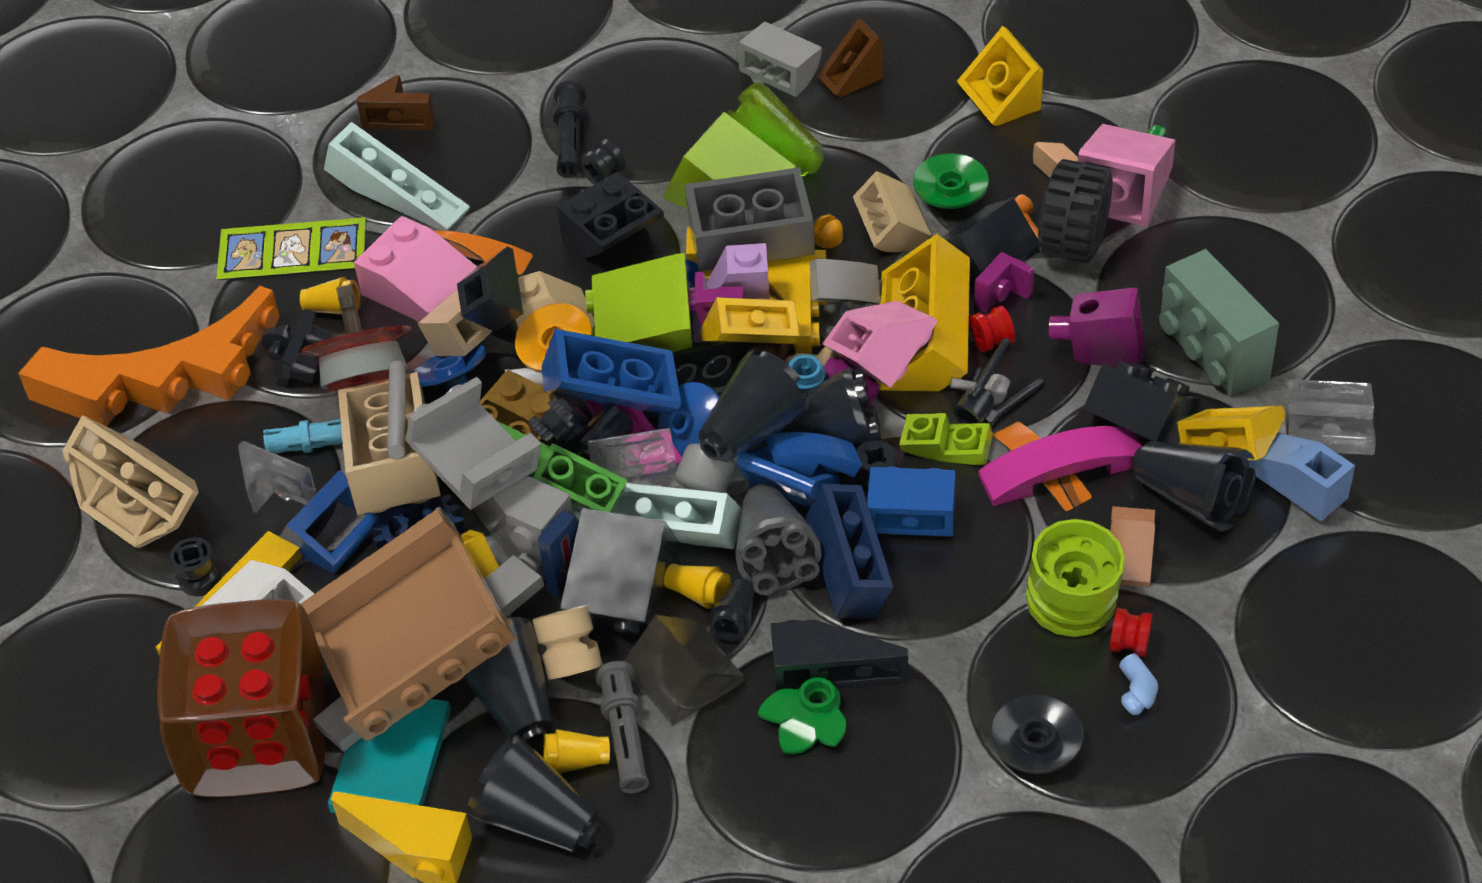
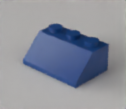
(610, 372)

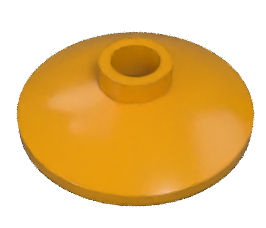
(538, 328)

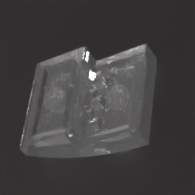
(1332, 414)
(638, 457)

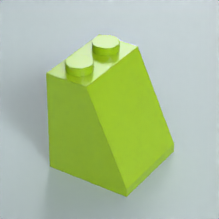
(722, 153)
(643, 304)

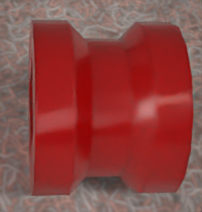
(991, 328)
(1131, 632)

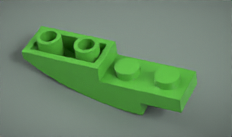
(585, 482)

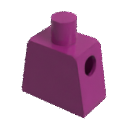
(1103, 327)

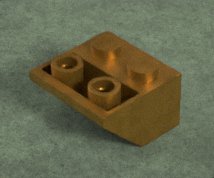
(516, 400)

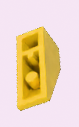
(413, 837)

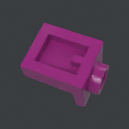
(1000, 278)
(702, 299)

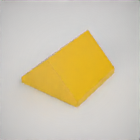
(1004, 80)

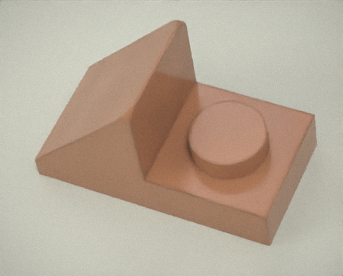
(1135, 532)

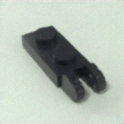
(561, 423)

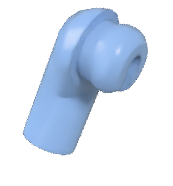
(1142, 687)

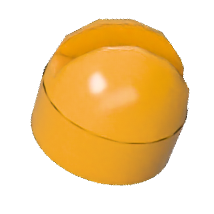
(828, 231)

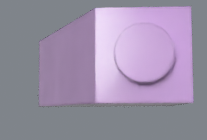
(739, 266)

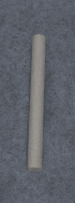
(396, 410)

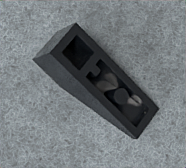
(830, 652)

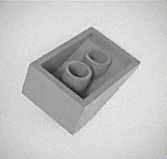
(521, 515)

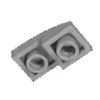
(844, 281)

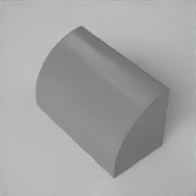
(779, 58)

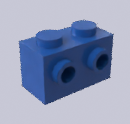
(912, 500)

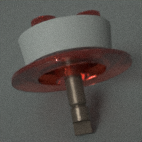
(358, 354)

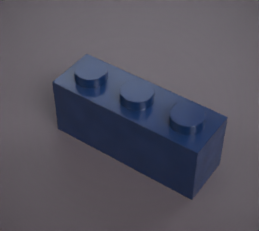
(849, 551)

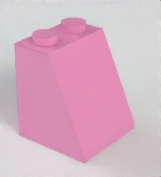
(1137, 166)

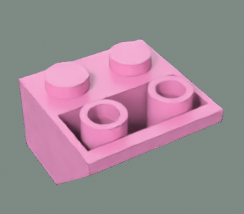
(881, 339)

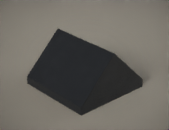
(993, 231)

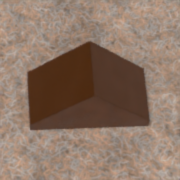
(855, 61)

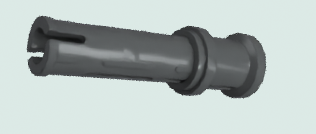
(620, 709)

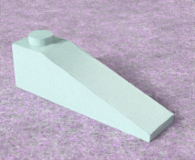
(390, 180)
(692, 515)

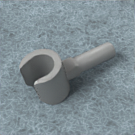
(996, 385)

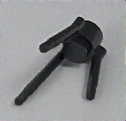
(977, 403)

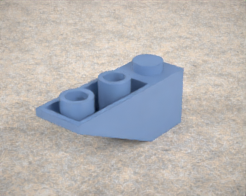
(1306, 473)

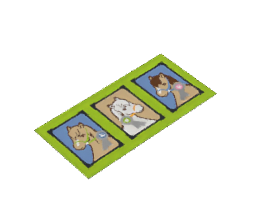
(290, 248)

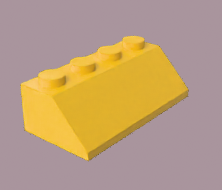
(936, 283)

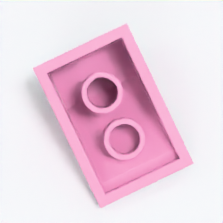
(410, 269)

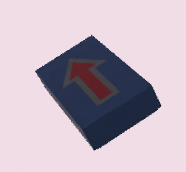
(556, 551)

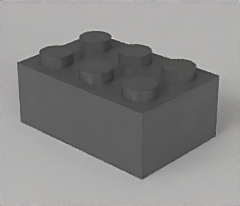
(750, 211)

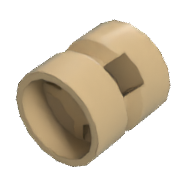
(567, 642)

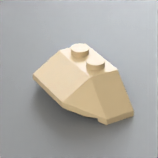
(126, 484)

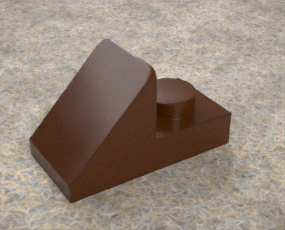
(391, 108)

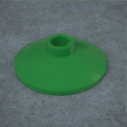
(950, 181)

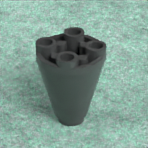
(774, 542)

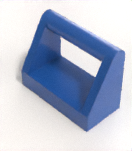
(799, 489)
(297, 529)

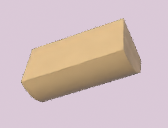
(891, 214)

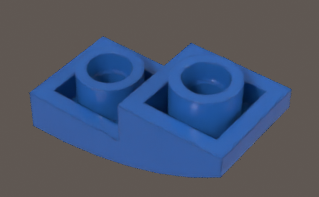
(806, 451)

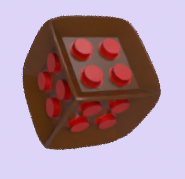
(241, 698)

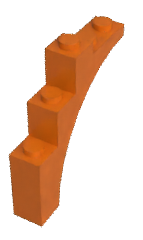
(153, 377)

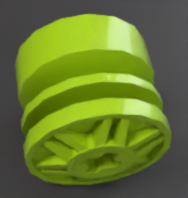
(1074, 577)

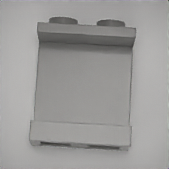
(469, 445)

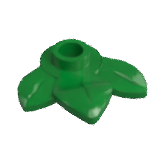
(805, 721)

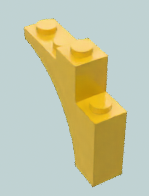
(788, 281)

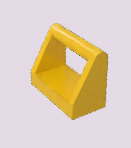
(751, 321)
(1234, 427)

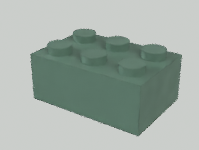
(1218, 323)

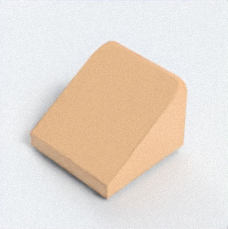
(1048, 155)

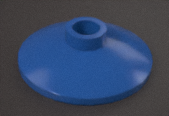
(449, 369)
(695, 407)

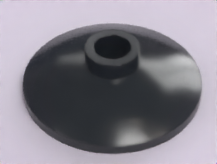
(1037, 719)

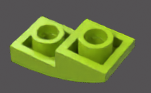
(938, 440)

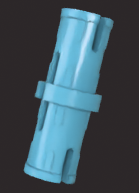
(303, 436)

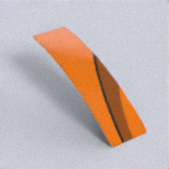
(483, 248)
(1067, 489)

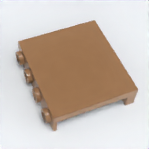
(406, 624)

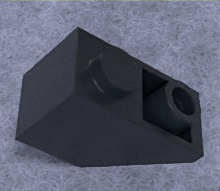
(492, 292)

